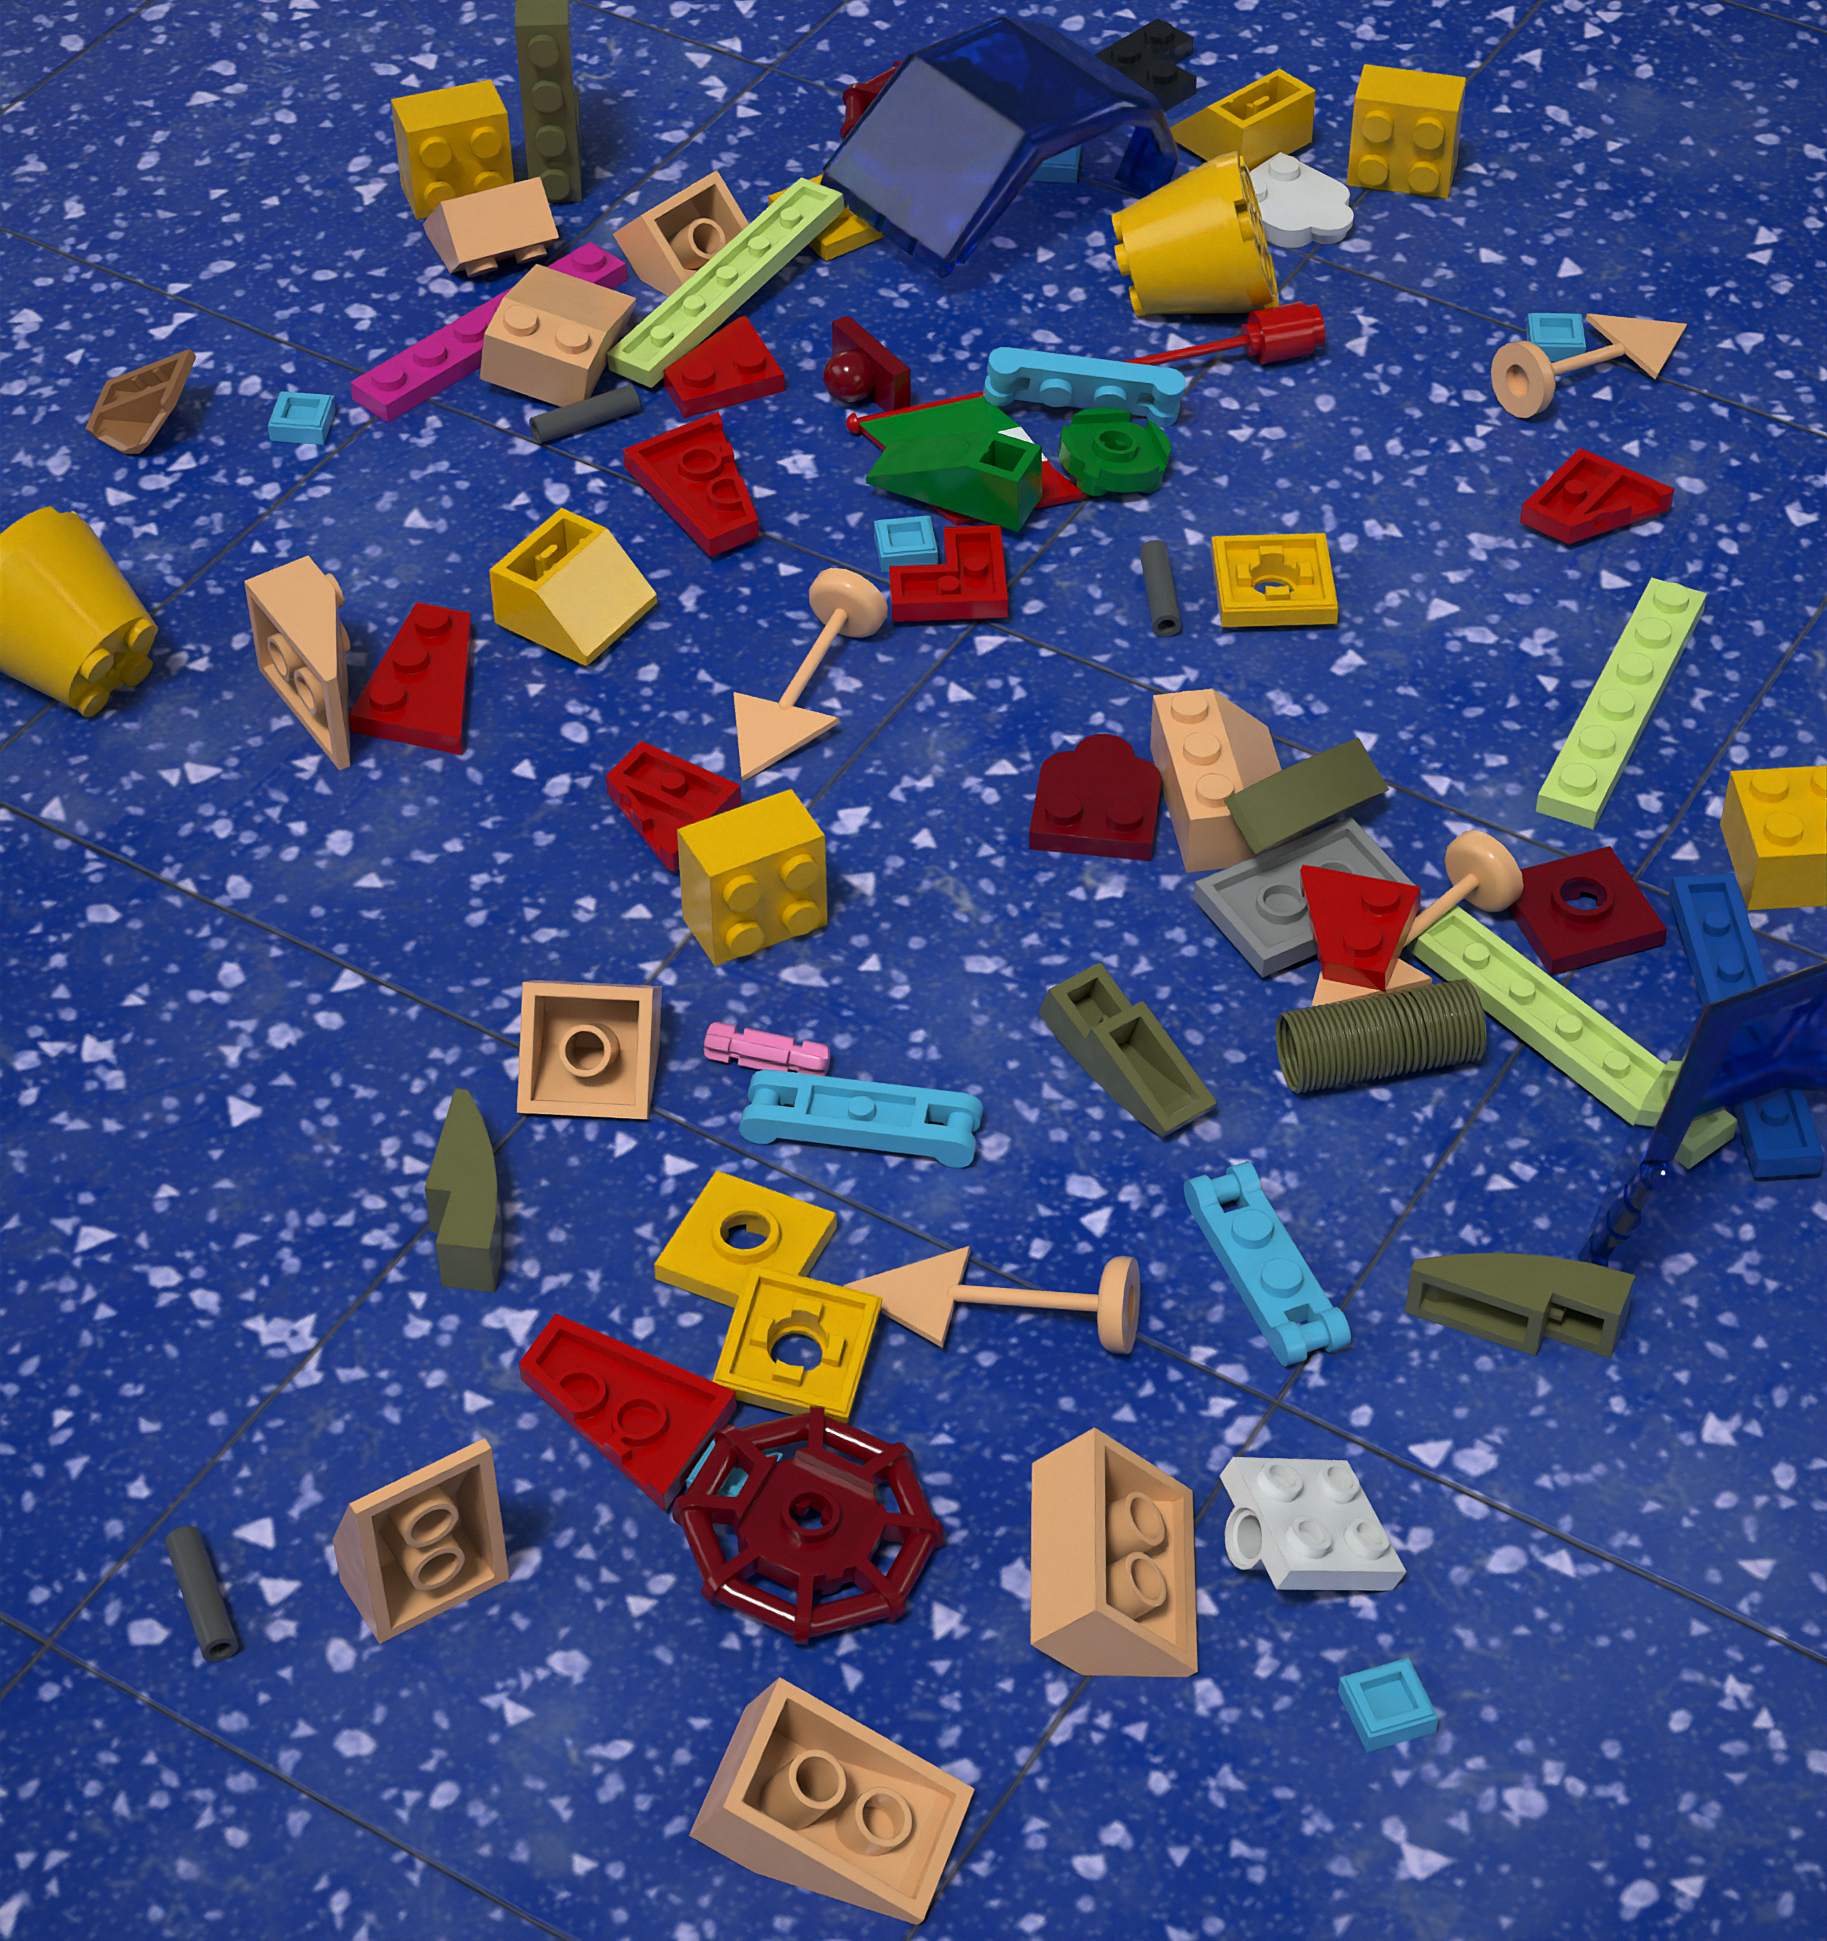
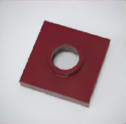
(1579, 937)

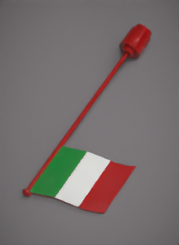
(1269, 335)

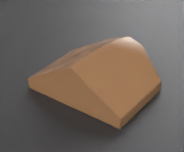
(139, 403)

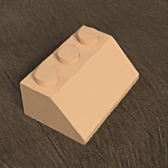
(1205, 756)
(1112, 1562)

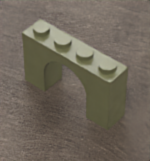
(549, 97)

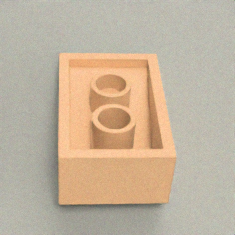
(553, 336)
(304, 649)
(423, 1542)
(831, 1806)

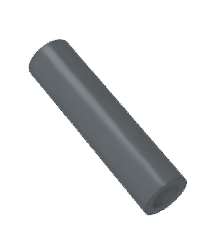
(584, 414)
(1160, 588)
(201, 1594)

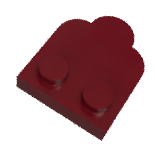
(1097, 801)

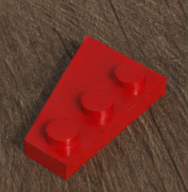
(697, 483)
(420, 682)
(628, 1404)

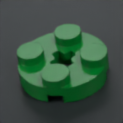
(1112, 452)

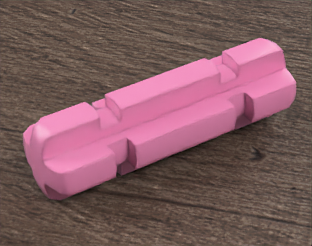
(765, 1050)

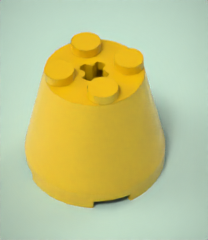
(1198, 244)
(69, 613)

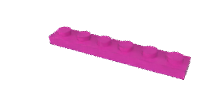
(458, 347)

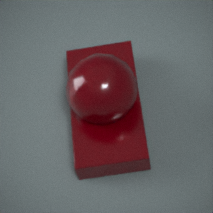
(865, 369)

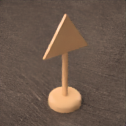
(1526, 377)
(773, 729)
(1480, 873)
(927, 1290)

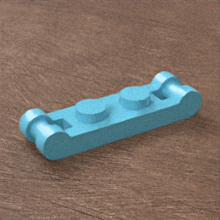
(1083, 383)
(862, 1115)
(1265, 1265)

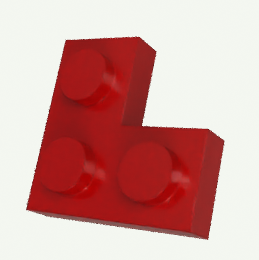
(962, 588)

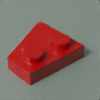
(724, 371)
(1592, 498)
(666, 794)
(1358, 924)

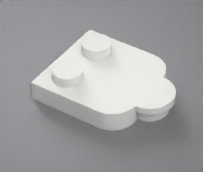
(1300, 203)

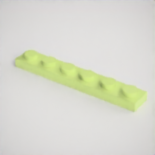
(725, 282)
(1621, 704)
(1557, 1024)

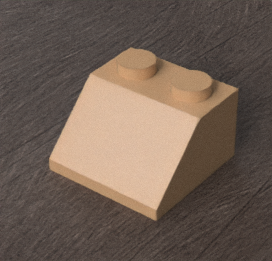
(492, 227)
(681, 233)
(588, 1048)

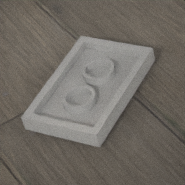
(1262, 901)

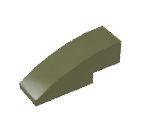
(1306, 796)
(1125, 1051)
(465, 1200)
(1523, 1299)

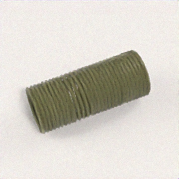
(1367, 1041)

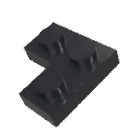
(1150, 61)

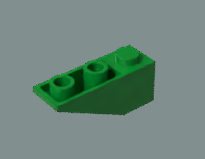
(966, 473)

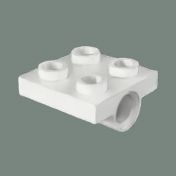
(1307, 1526)

